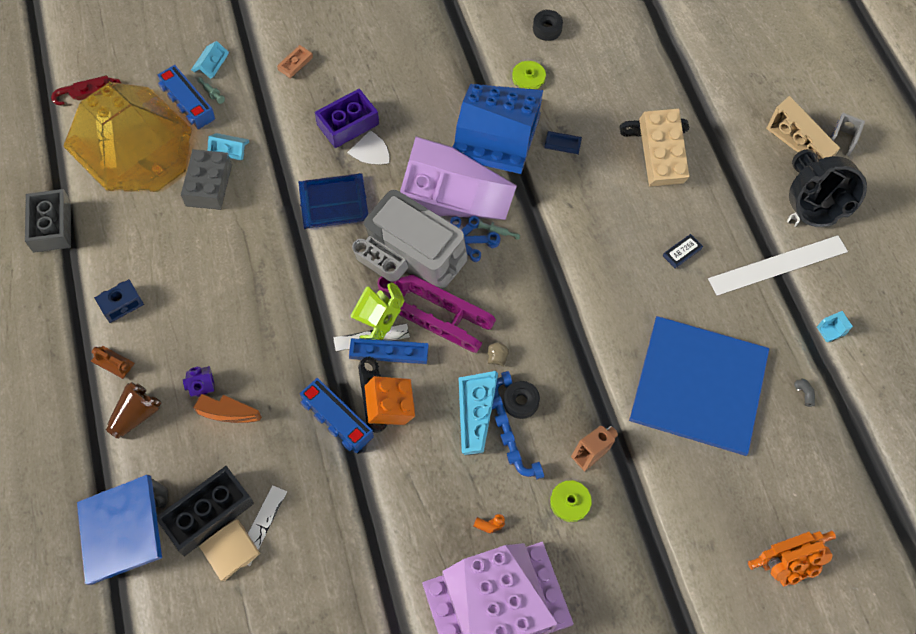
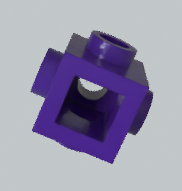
(199, 381)

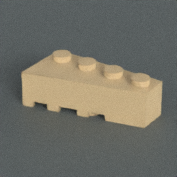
(800, 131)

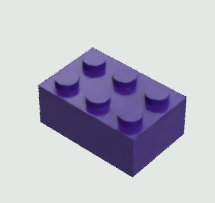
(347, 118)

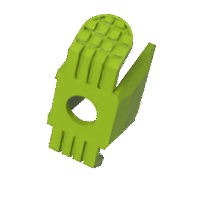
(376, 308)

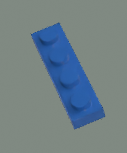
(389, 350)

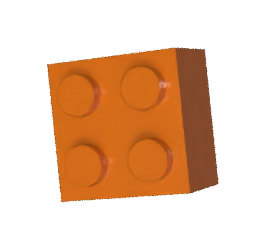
(389, 400)

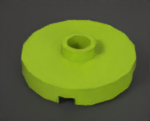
(528, 75)
(570, 511)

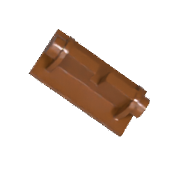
(111, 361)

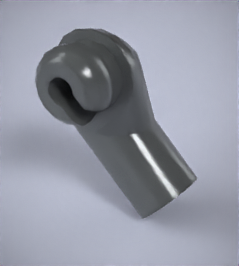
(808, 391)
(161, 494)

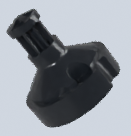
(825, 188)

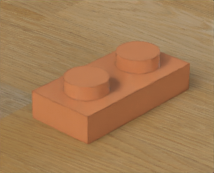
(295, 61)

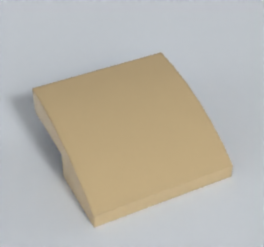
(229, 550)

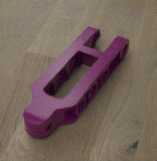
(445, 300)

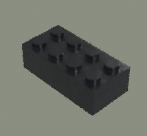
(204, 511)

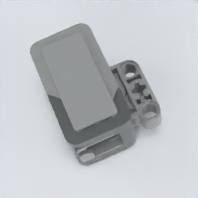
(411, 240)

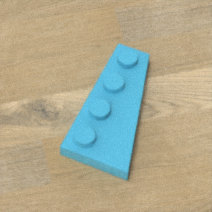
(476, 403)

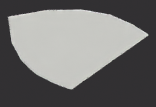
(370, 150)

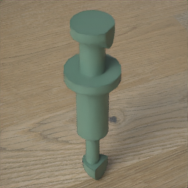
(214, 93)
(493, 228)

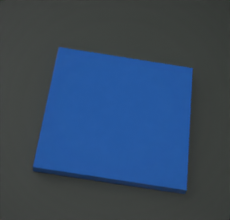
(700, 385)

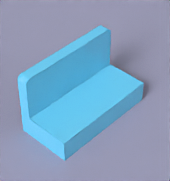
(211, 59)
(224, 143)

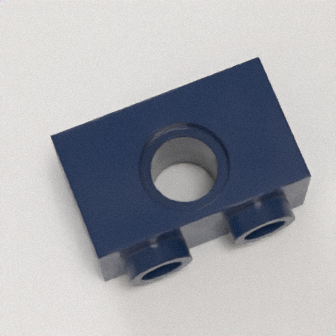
(116, 309)

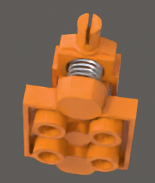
(796, 557)

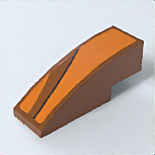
(226, 410)

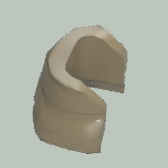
(497, 353)

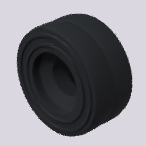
(549, 17)
(517, 410)

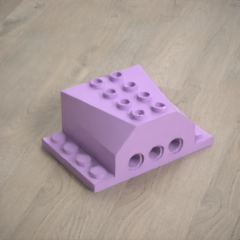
(499, 593)

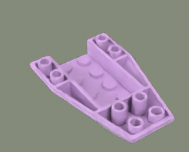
(455, 183)

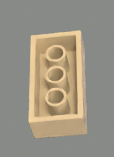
(664, 147)

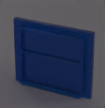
(333, 201)

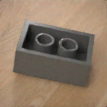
(206, 179)
(48, 220)

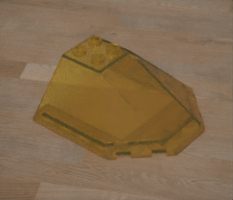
(129, 139)

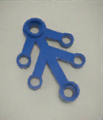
(476, 239)

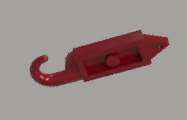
(82, 89)

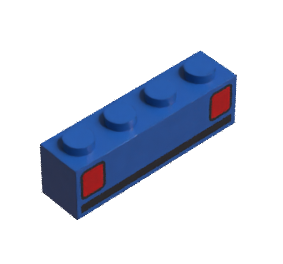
(186, 97)
(336, 416)

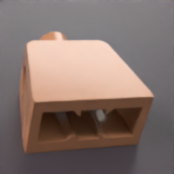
(594, 446)

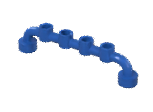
(508, 437)

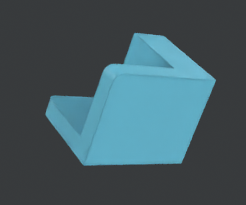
(834, 326)

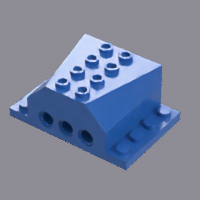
(498, 125)

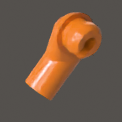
(492, 525)

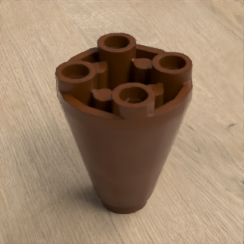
(131, 410)

